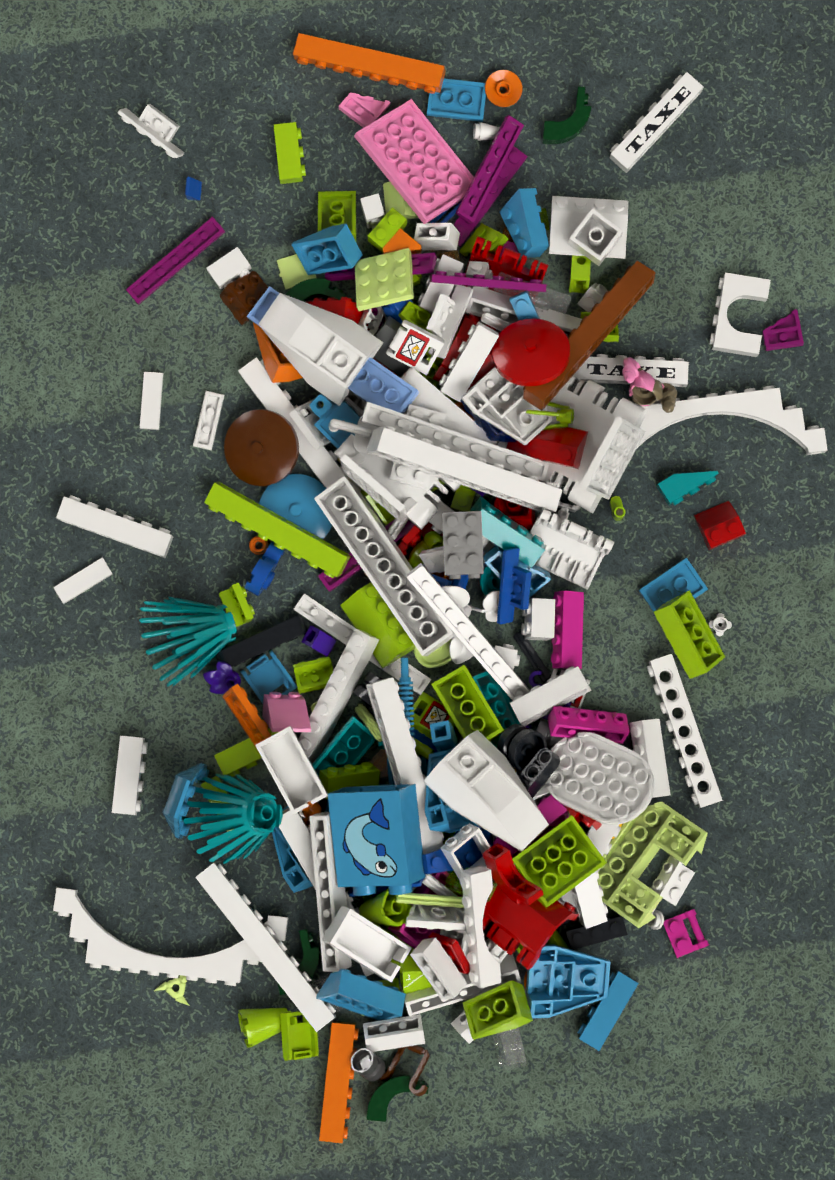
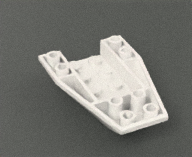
(319, 344)
(487, 791)

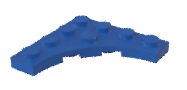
(466, 855)

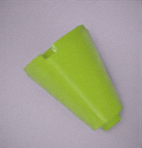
(385, 910)
(259, 1024)

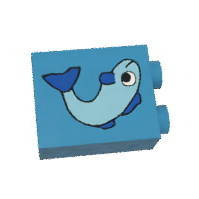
(376, 838)

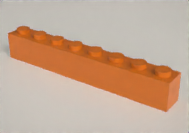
(369, 63)

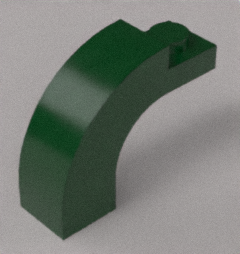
(568, 129)
(314, 288)
(310, 956)
(385, 1092)

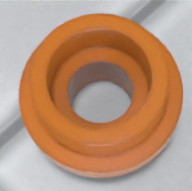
(253, 541)

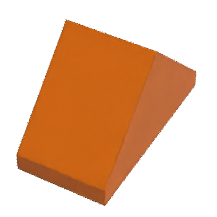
(400, 241)

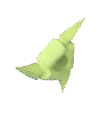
(177, 995)

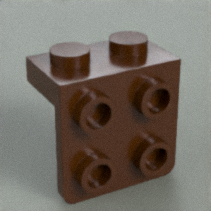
(243, 295)

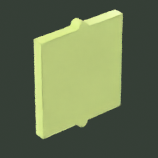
(292, 271)

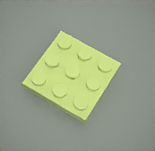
(384, 279)

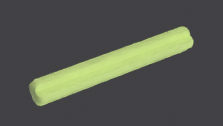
(430, 899)

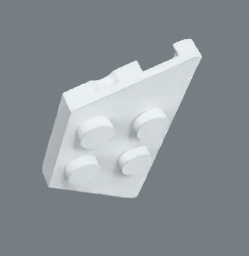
(436, 917)

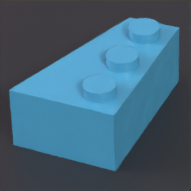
(524, 223)
(539, 576)

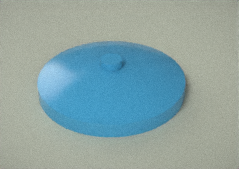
(295, 502)

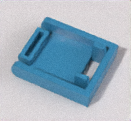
(267, 676)

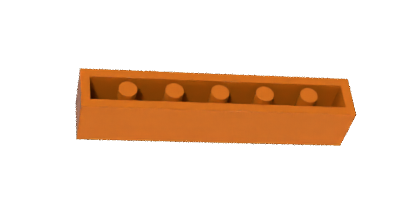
(337, 1082)

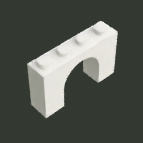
(725, 336)

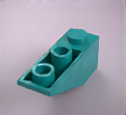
(681, 484)

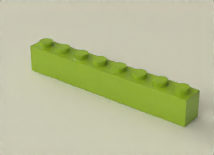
(277, 529)

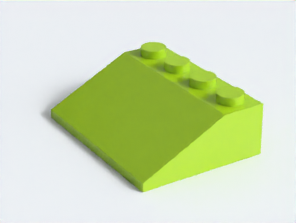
(559, 860)

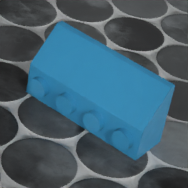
(362, 995)

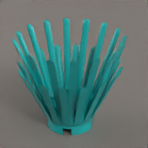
(209, 628)
(251, 814)

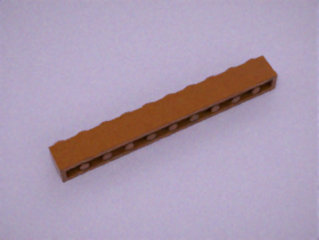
(595, 329)

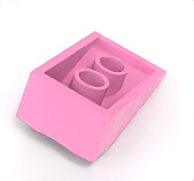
(286, 711)

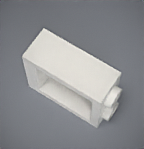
(452, 844)

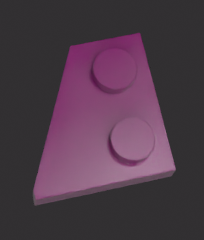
(784, 333)

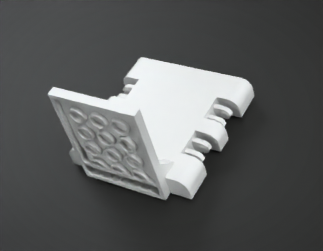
(608, 445)
(373, 472)

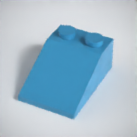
(328, 250)

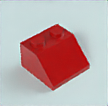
(719, 525)

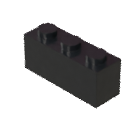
(582, 937)

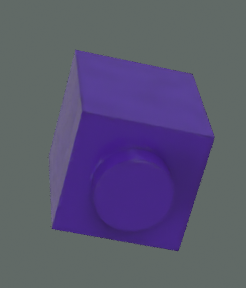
(318, 641)

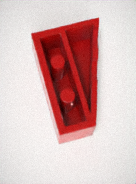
(342, 307)

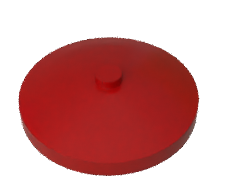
(531, 352)

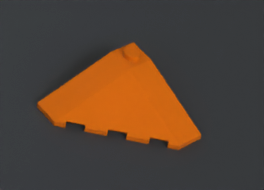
(275, 362)

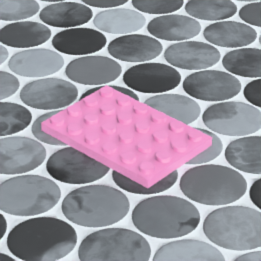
(416, 160)

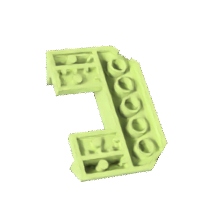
(653, 829)

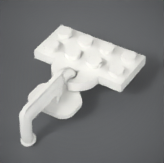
(399, 472)

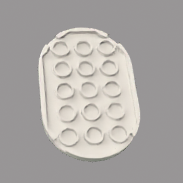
(601, 779)

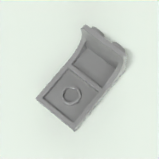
(463, 544)

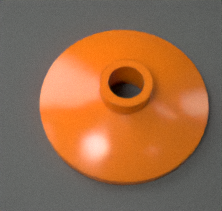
(510, 82)

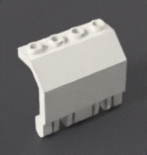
(569, 548)

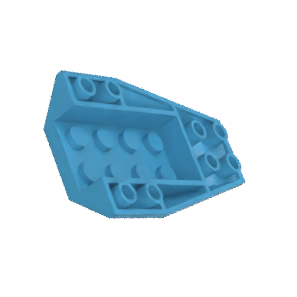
(177, 801)

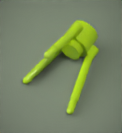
(565, 415)

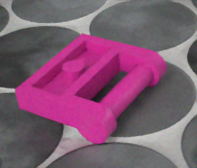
(679, 936)

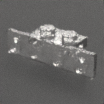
(542, 300)

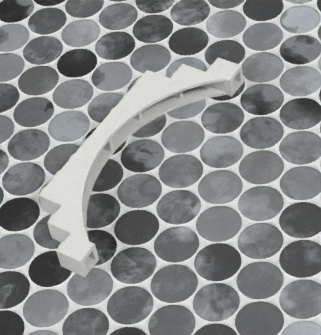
(758, 405)
(110, 951)

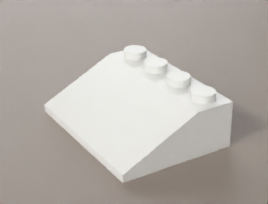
(569, 213)

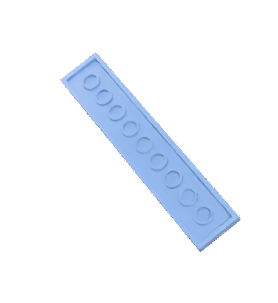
(371, 384)

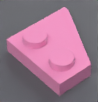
(363, 109)

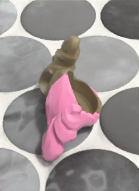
(646, 389)

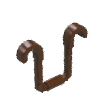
(417, 1049)

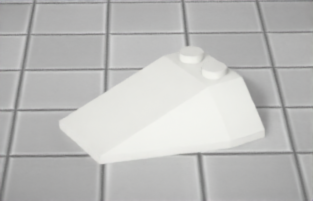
(504, 407)

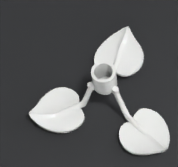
(458, 651)

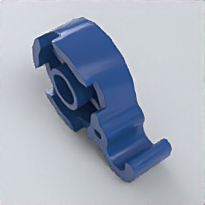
(264, 570)

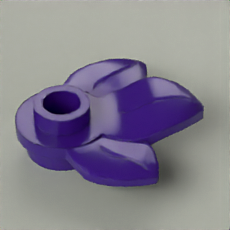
(220, 678)

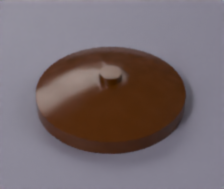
(261, 447)

